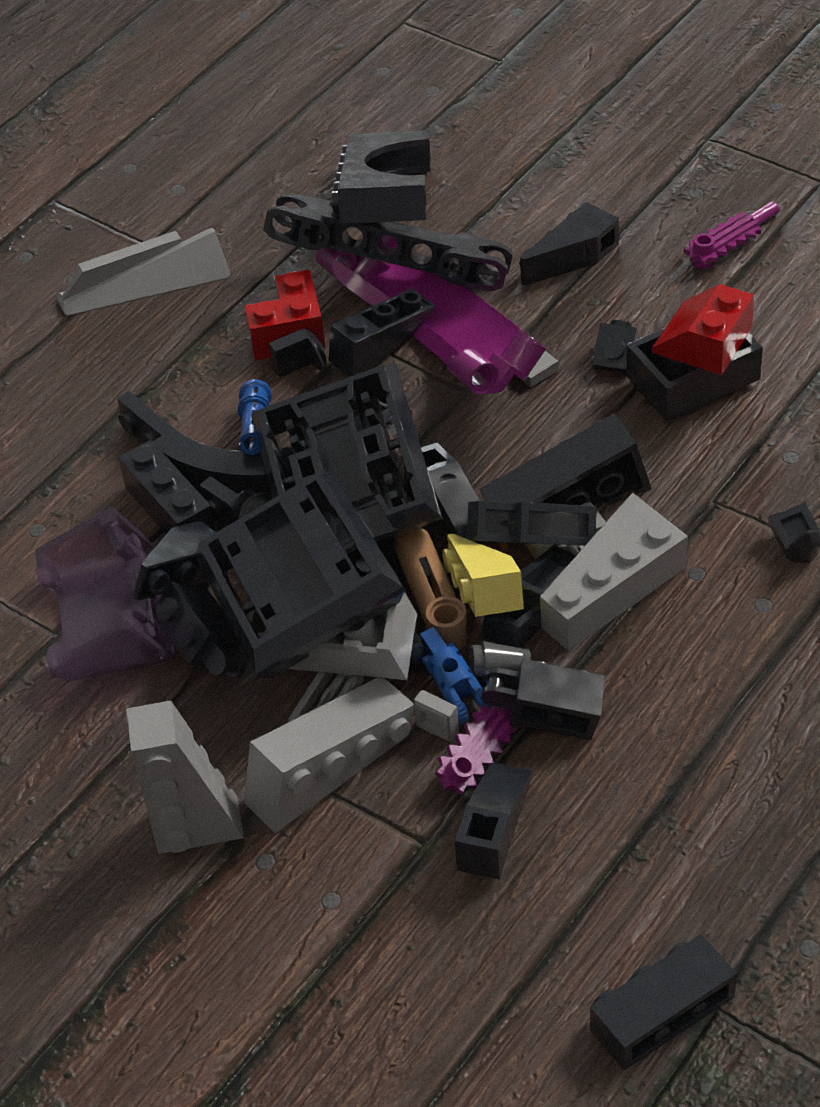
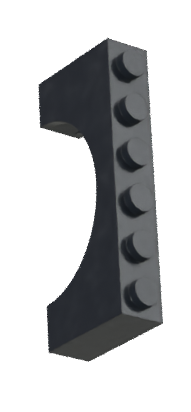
(374, 180)

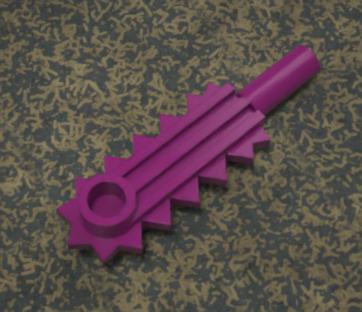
(707, 247)
(475, 749)

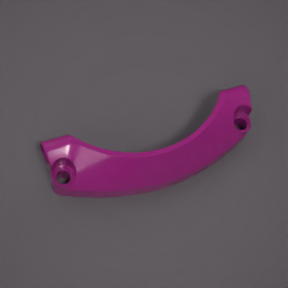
(463, 330)

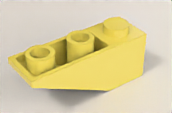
(484, 576)

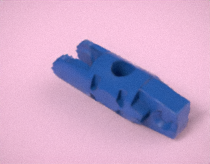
(450, 672)

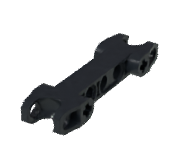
(454, 258)

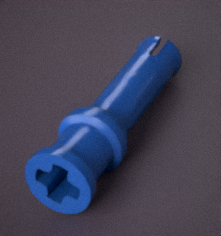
(246, 408)

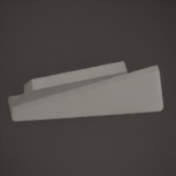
(145, 271)

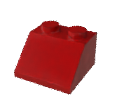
(708, 328)

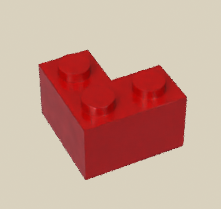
(292, 311)

